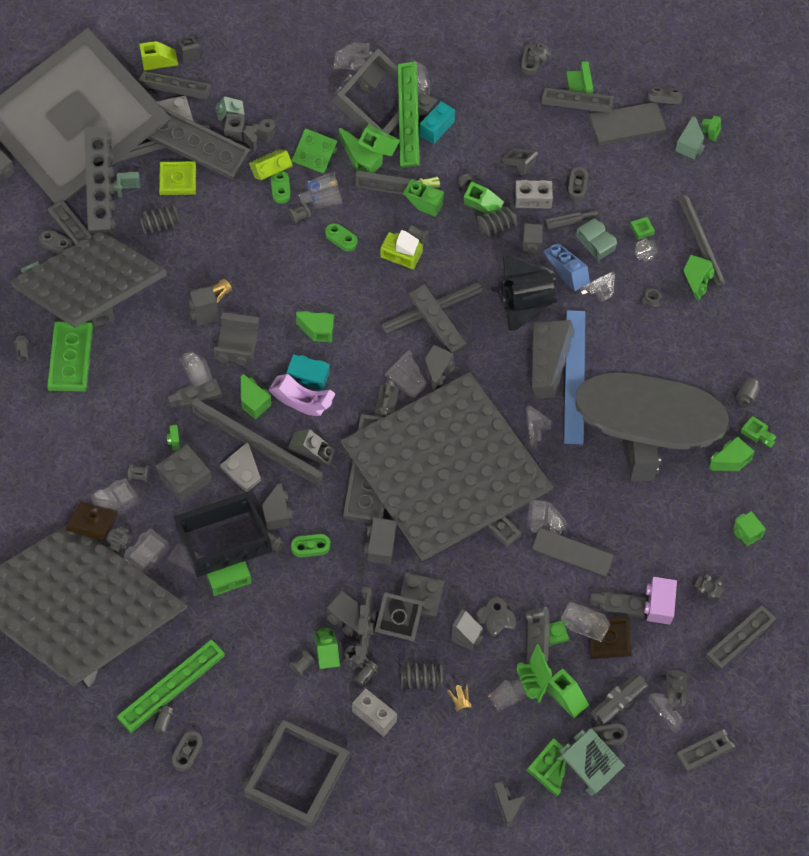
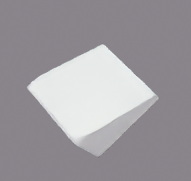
(406, 243)

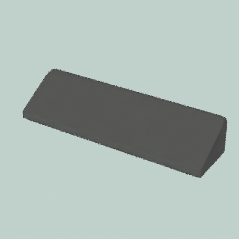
(573, 552)

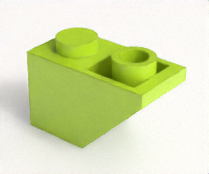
(157, 55)

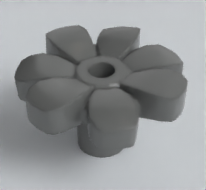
(539, 52)

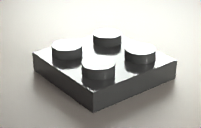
(425, 590)

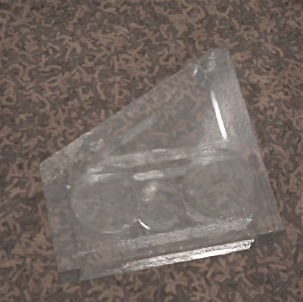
(406, 375)

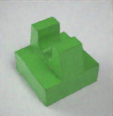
(712, 127)

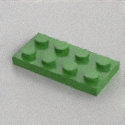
(70, 357)

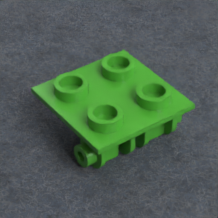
(314, 151)
(535, 675)

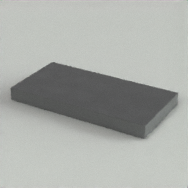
(627, 123)

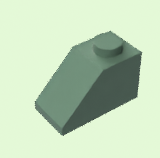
(691, 140)

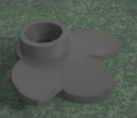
(496, 619)

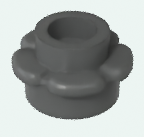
(464, 181)

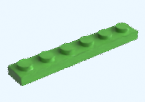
(408, 114)
(170, 686)

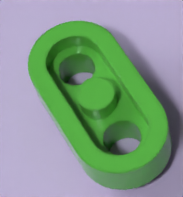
(280, 185)
(340, 236)
(310, 545)

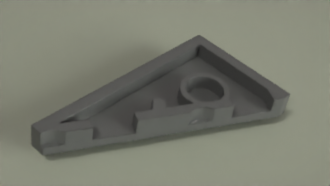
(366, 624)

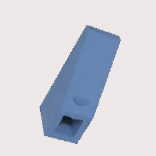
(569, 267)

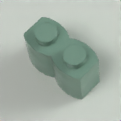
(596, 239)

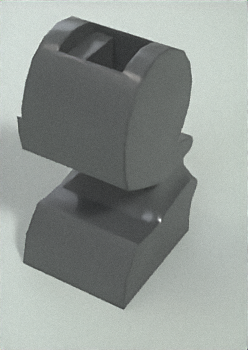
(264, 131)

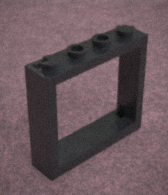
(215, 513)

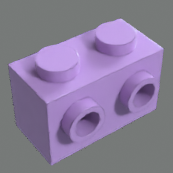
(661, 600)

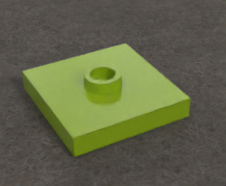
(177, 178)

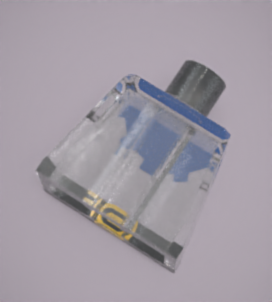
(322, 192)

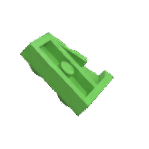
(548, 769)

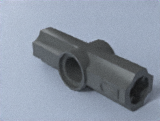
(619, 698)

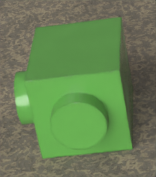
(748, 528)

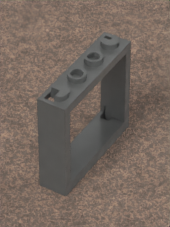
(350, 108)
(309, 819)

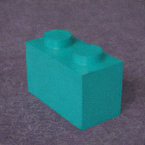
(437, 122)
(309, 372)

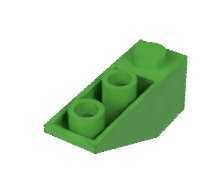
(361, 157)

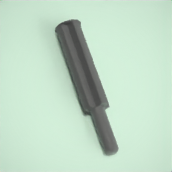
(567, 219)

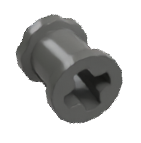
(299, 213)
(421, 235)
(134, 473)
(302, 663)

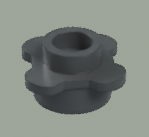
(652, 293)

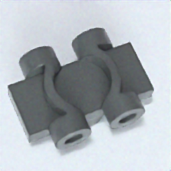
(712, 590)

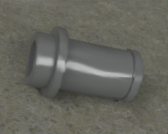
(21, 348)
(276, 543)
(366, 673)
(163, 719)

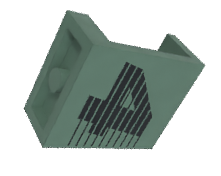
(591, 760)

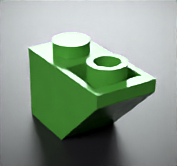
(378, 141)
(424, 197)
(482, 199)
(698, 273)
(316, 325)
(253, 398)
(732, 457)
(326, 648)
(567, 693)

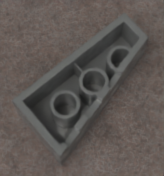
(550, 349)

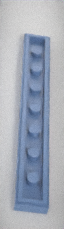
(573, 379)

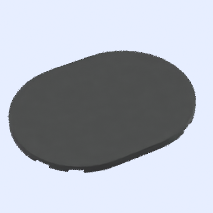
(651, 410)

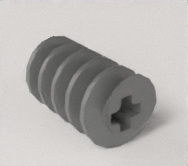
(159, 219)
(497, 220)
(422, 675)

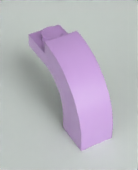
(299, 397)

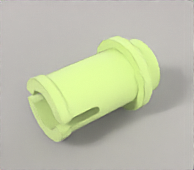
(431, 182)

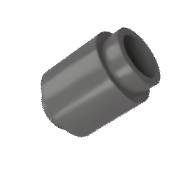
(748, 392)

